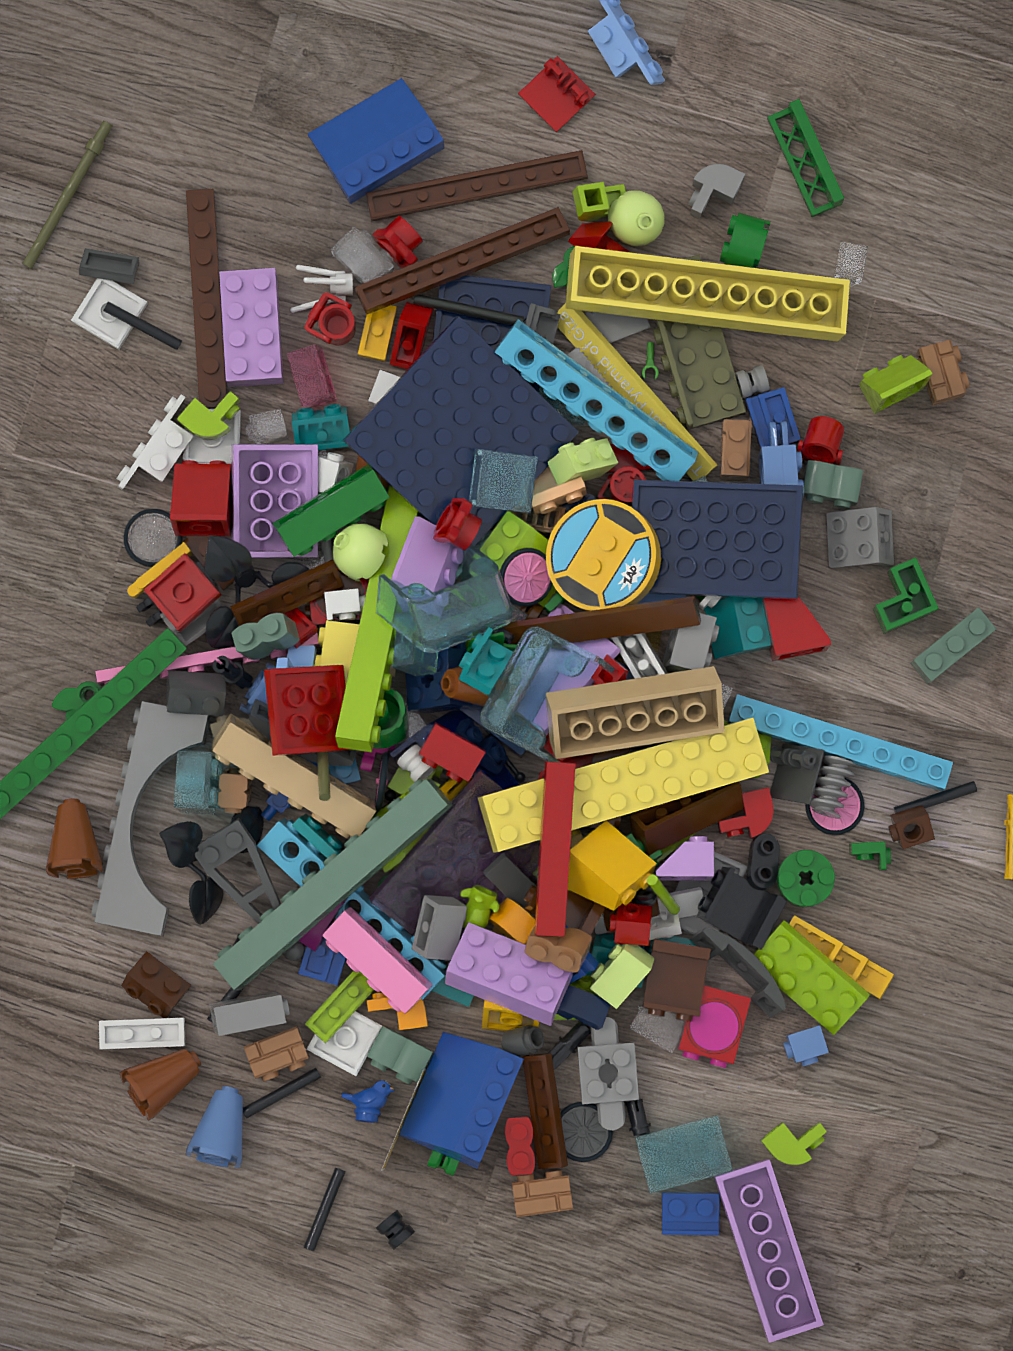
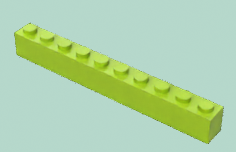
(374, 642)

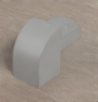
(715, 180)

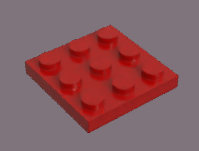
(304, 708)

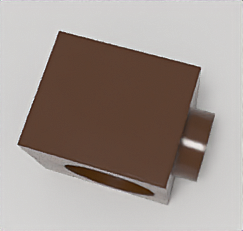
(920, 834)

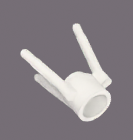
(339, 281)

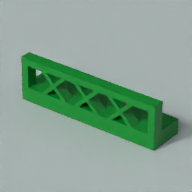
(815, 153)

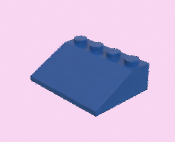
(376, 140)
(461, 1098)

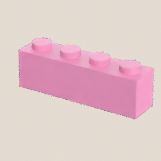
(376, 960)

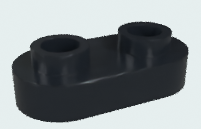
(760, 859)

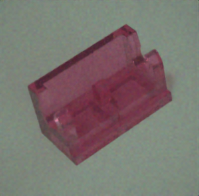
(311, 376)

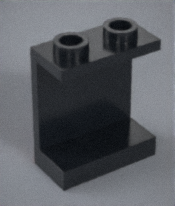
(740, 908)

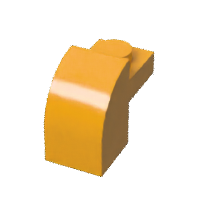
(512, 921)
(414, 1018)

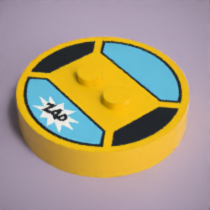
(603, 555)

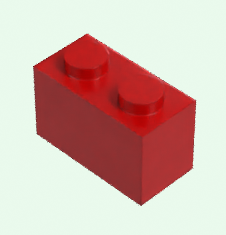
(451, 752)

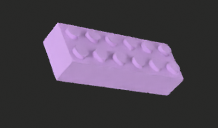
(768, 1250)

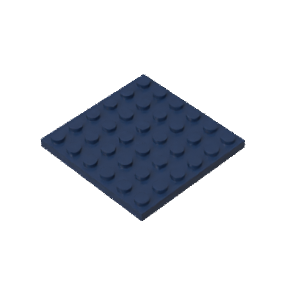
(445, 409)

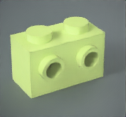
(587, 460)
(621, 973)

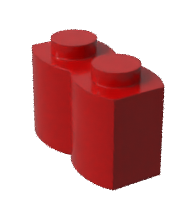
(520, 1153)

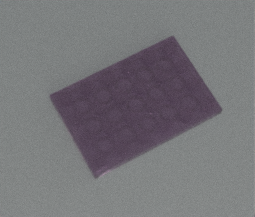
(449, 859)

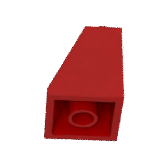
(201, 499)
(793, 629)

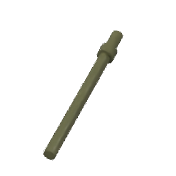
(93, 148)

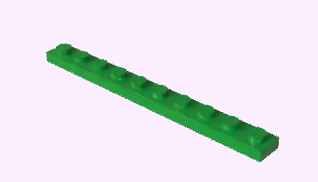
(89, 718)

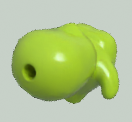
(479, 905)

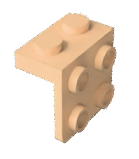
(549, 495)

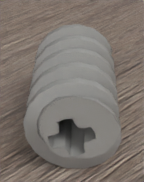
(830, 786)

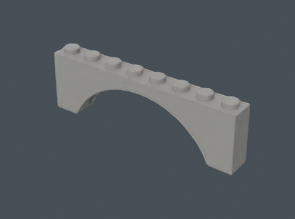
(124, 894)

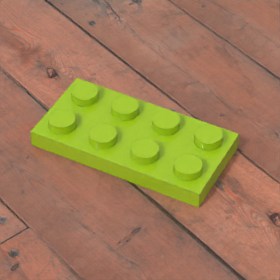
(811, 978)

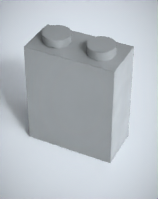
(248, 1013)

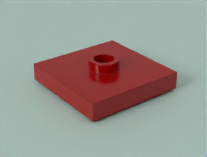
(182, 592)

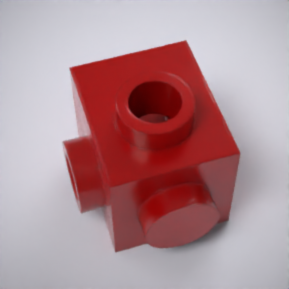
(632, 924)

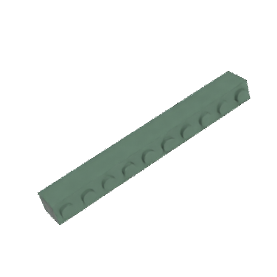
(332, 884)

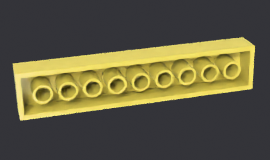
(707, 294)
(630, 783)

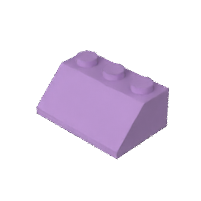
(426, 560)
(689, 862)

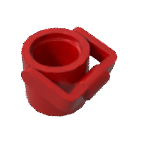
(399, 241)
(335, 321)
(822, 441)
(621, 485)
(457, 524)

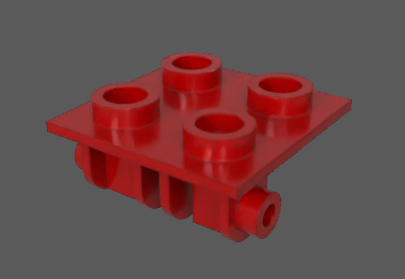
(556, 93)

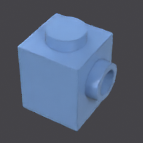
(806, 1045)

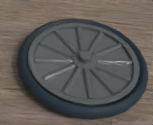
(582, 1132)

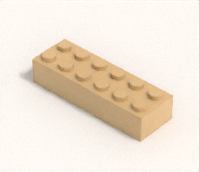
(635, 712)
(293, 777)

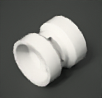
(412, 763)

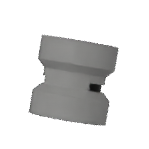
(758, 379)

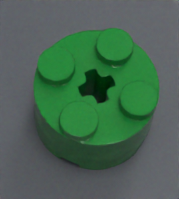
(746, 241)
(394, 722)
(821, 877)

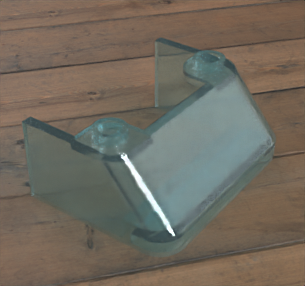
(451, 614)
(524, 684)

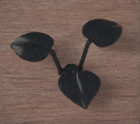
(230, 560)
(182, 844)

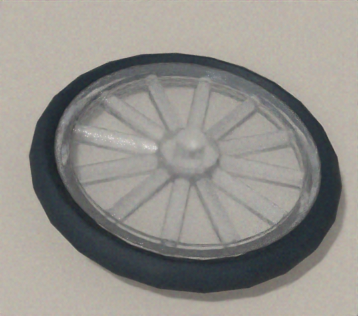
(150, 537)

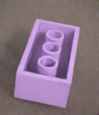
(251, 327)
(505, 975)

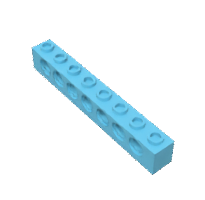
(591, 387)
(843, 743)
(276, 847)

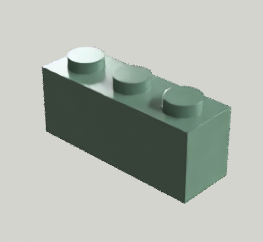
(953, 646)

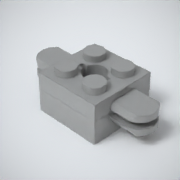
(608, 1074)

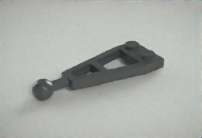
(225, 845)

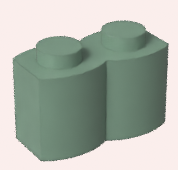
(832, 484)
(261, 638)
(400, 1055)

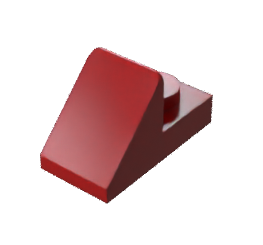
(595, 236)

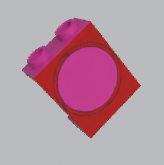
(717, 1029)

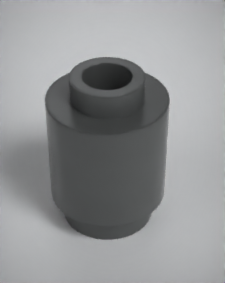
(522, 1040)

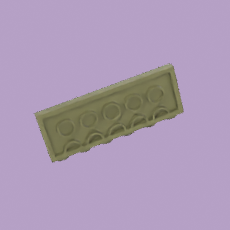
(699, 371)

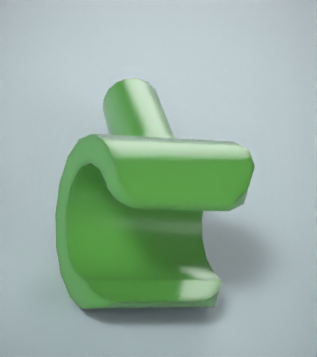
(650, 360)

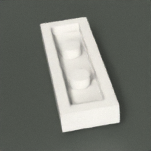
(142, 1033)

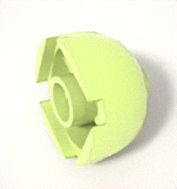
(636, 218)
(359, 550)

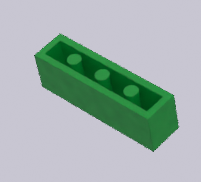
(331, 510)

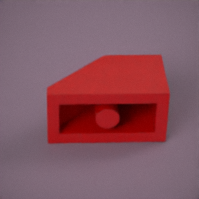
(410, 335)

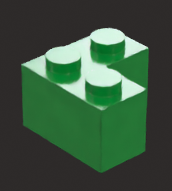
(912, 601)

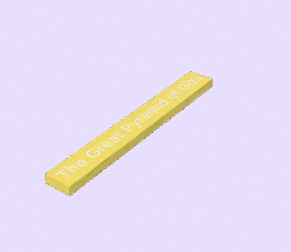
(627, 382)

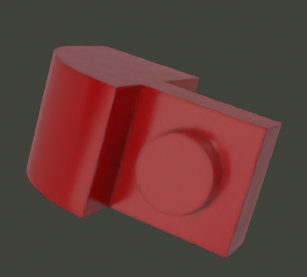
(756, 818)

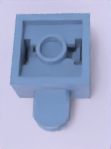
(779, 463)

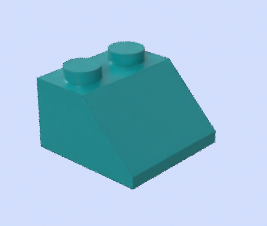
(740, 625)

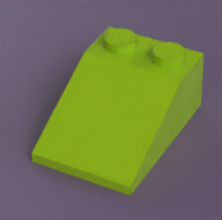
(894, 382)
(511, 536)

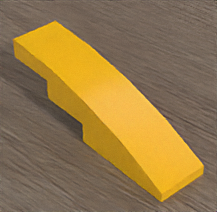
(858, 967)

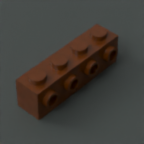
(680, 818)

